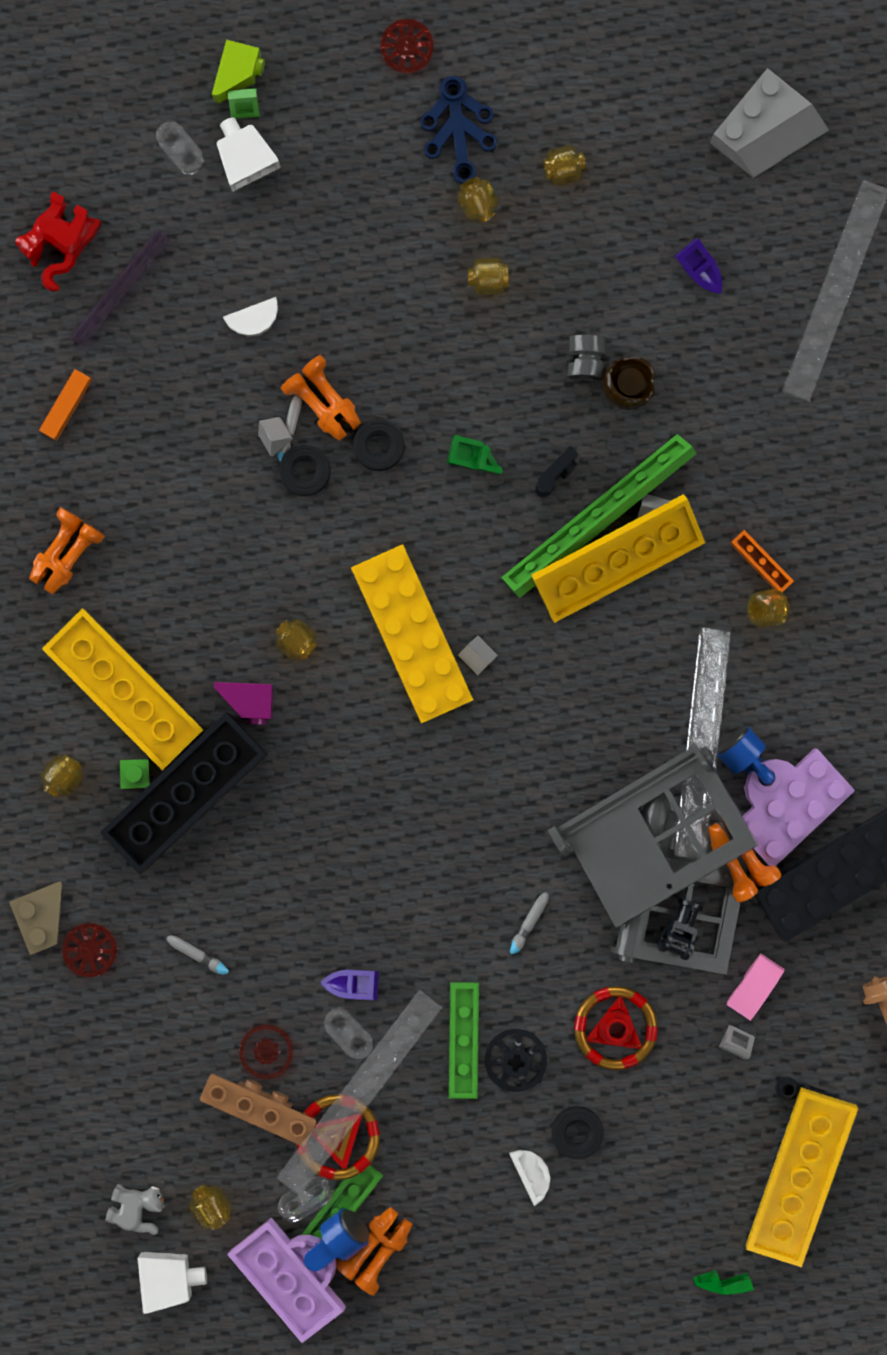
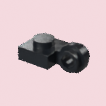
(795, 1088)

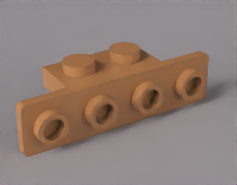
(258, 1107)

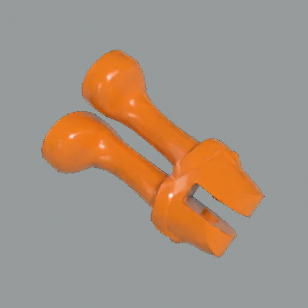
(315, 373)
(50, 559)
(743, 886)
(390, 1242)

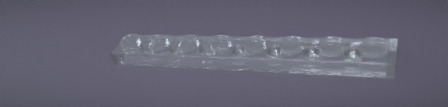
(835, 291)
(704, 730)
(359, 1093)

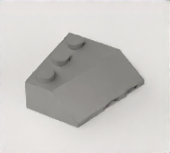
(767, 125)

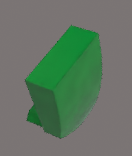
(472, 455)
(734, 1285)

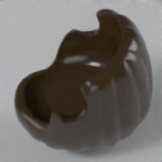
(629, 383)

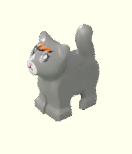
(132, 1206)

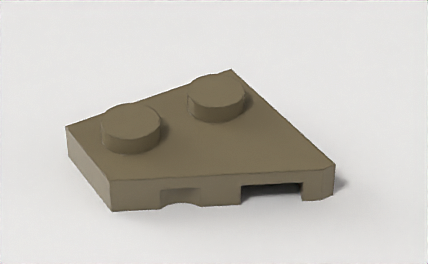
(39, 917)

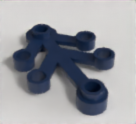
(457, 125)

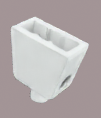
(244, 154)
(167, 1280)

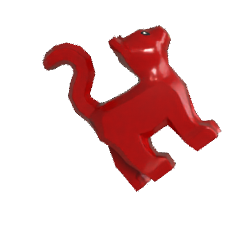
(63, 236)

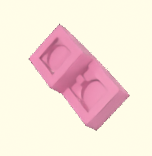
(755, 986)

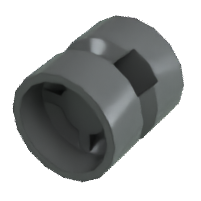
(587, 356)

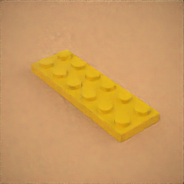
(618, 558)
(412, 633)
(122, 689)
(801, 1177)

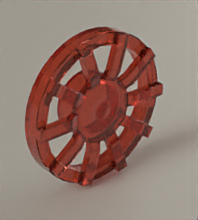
(407, 45)
(89, 950)
(266, 1051)

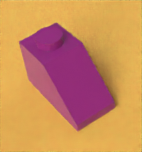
(249, 700)

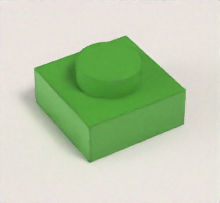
(243, 103)
(134, 773)

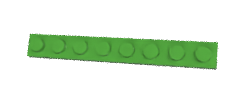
(601, 512)

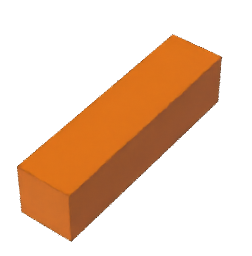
(65, 405)
(761, 561)

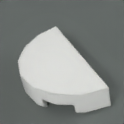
(254, 319)
(533, 1173)

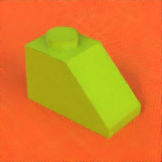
(237, 69)

